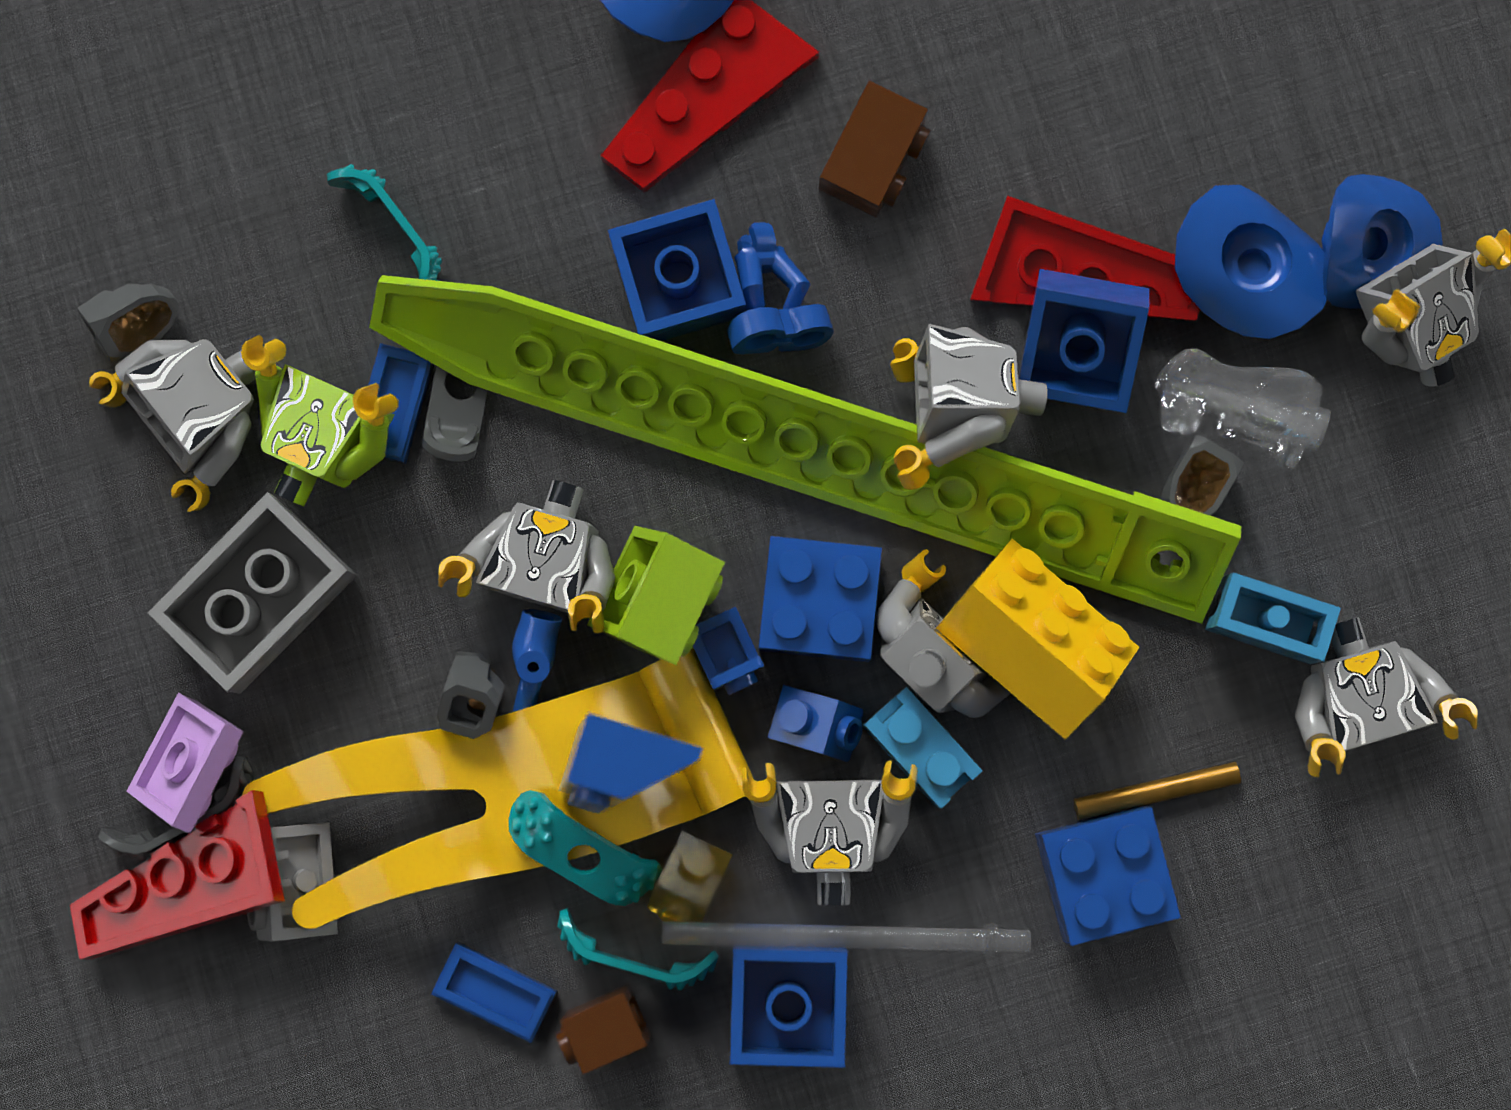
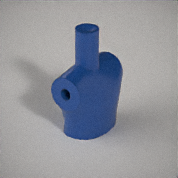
(534, 653)

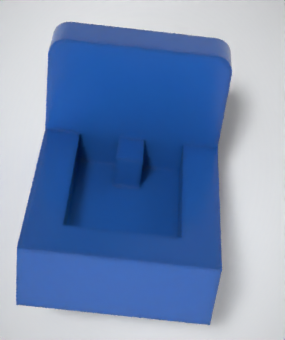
(727, 652)
(816, 723)

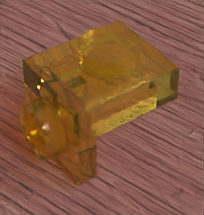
(688, 880)

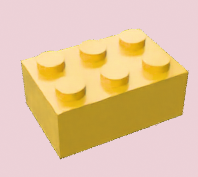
(1039, 638)

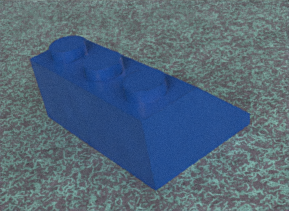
(619, 761)

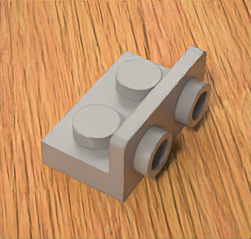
(303, 865)

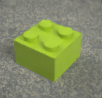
(660, 594)

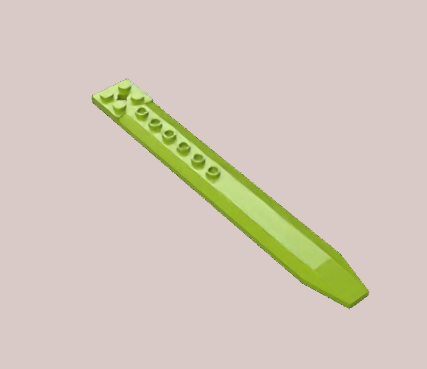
(806, 441)

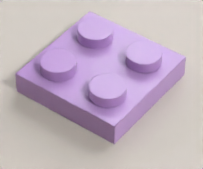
(185, 763)

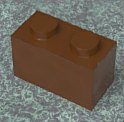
(874, 149)
(603, 1030)

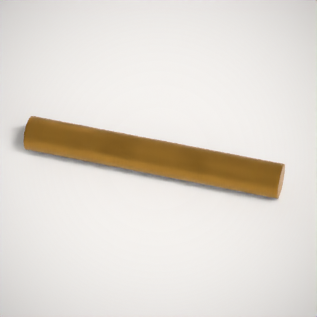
(1157, 790)

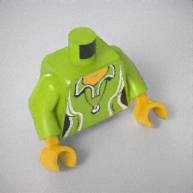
(315, 424)

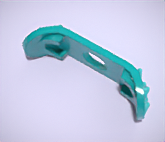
(372, 188)
(549, 835)
(584, 947)

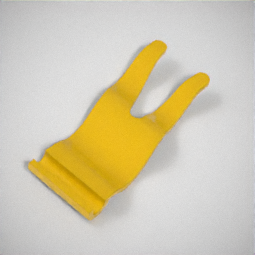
(516, 756)

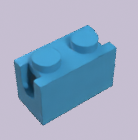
(1273, 618)
(920, 740)

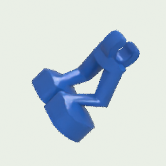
(764, 327)

